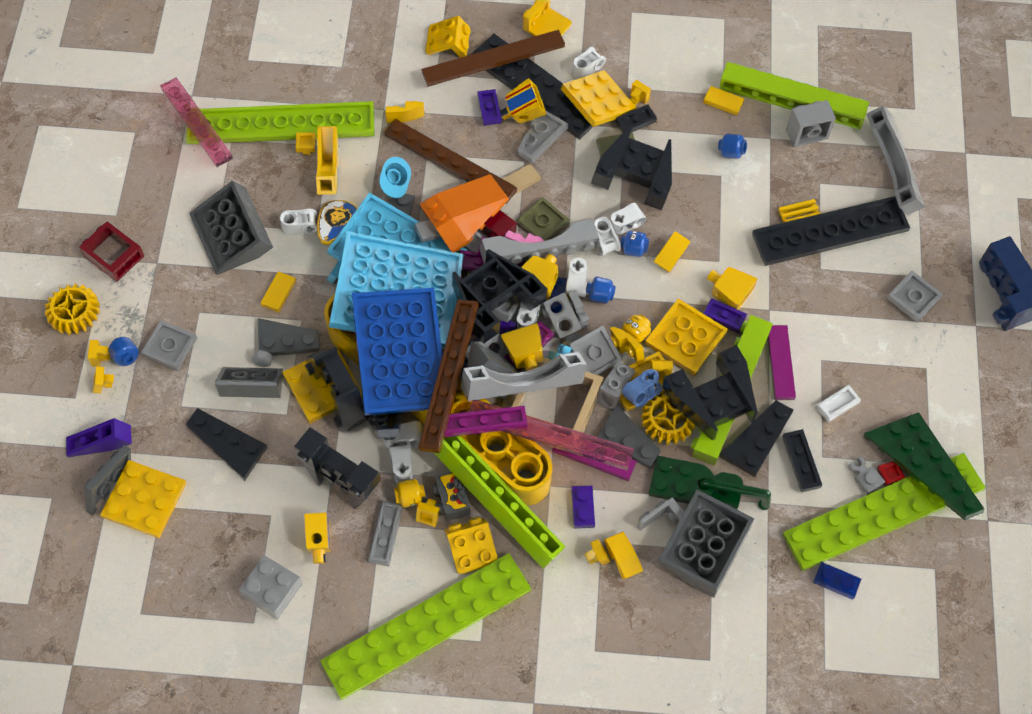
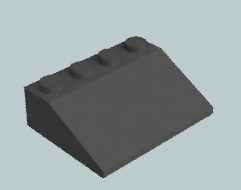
(230, 228)
(706, 542)

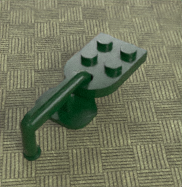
(681, 479)

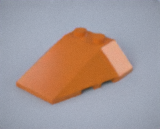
(464, 209)

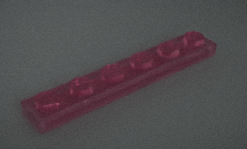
(196, 122)

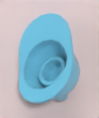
(395, 177)

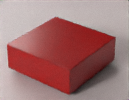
(890, 473)

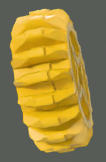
(80, 314)
(654, 424)

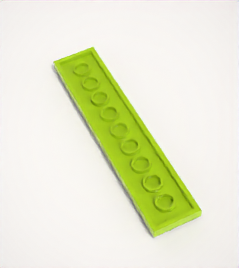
(284, 121)
(870, 517)
(425, 626)

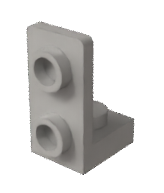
(613, 385)
(673, 511)

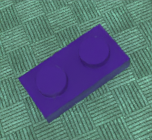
(489, 107)
(725, 315)
(583, 507)

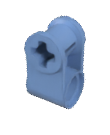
(642, 389)

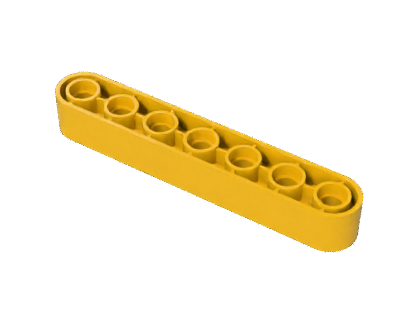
(518, 453)

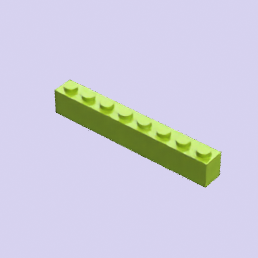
(791, 93)
(751, 345)
(500, 500)

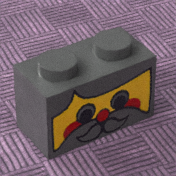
(452, 496)

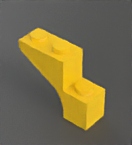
(327, 160)

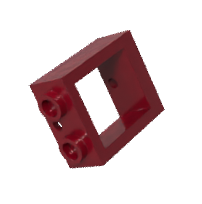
(121, 264)

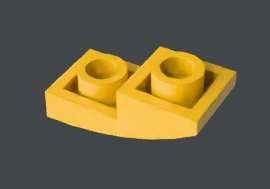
(411, 111)
(672, 251)
(626, 343)
(624, 555)

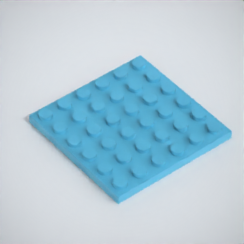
(388, 265)

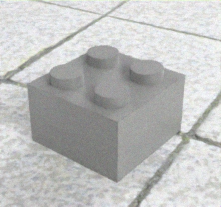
(810, 123)
(270, 587)

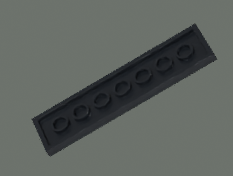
(548, 86)
(830, 230)

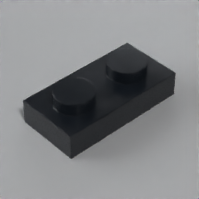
(638, 118)

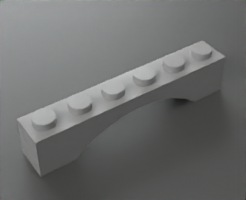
(903, 179)
(579, 237)
(561, 371)

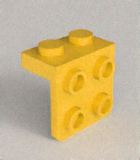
(543, 19)
(448, 34)
(471, 544)

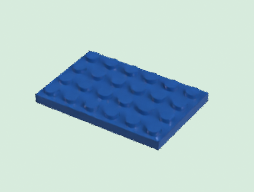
(397, 349)

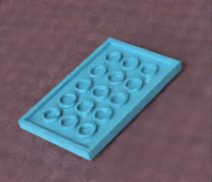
(383, 221)

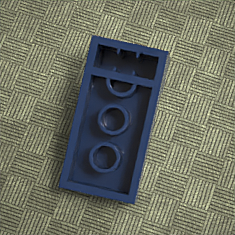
(1012, 280)

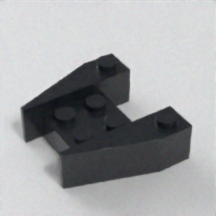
(637, 164)
(493, 286)
(346, 396)
(717, 399)
(328, 464)

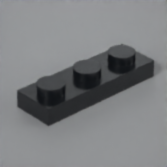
(802, 460)

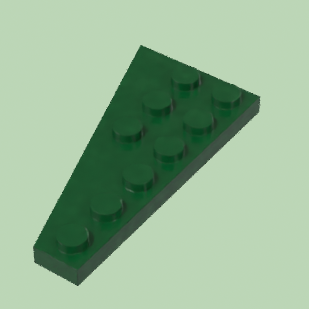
(925, 460)

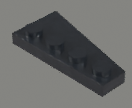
(386, 425)
(756, 441)
(235, 447)

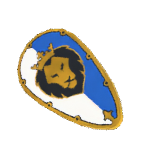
(333, 219)

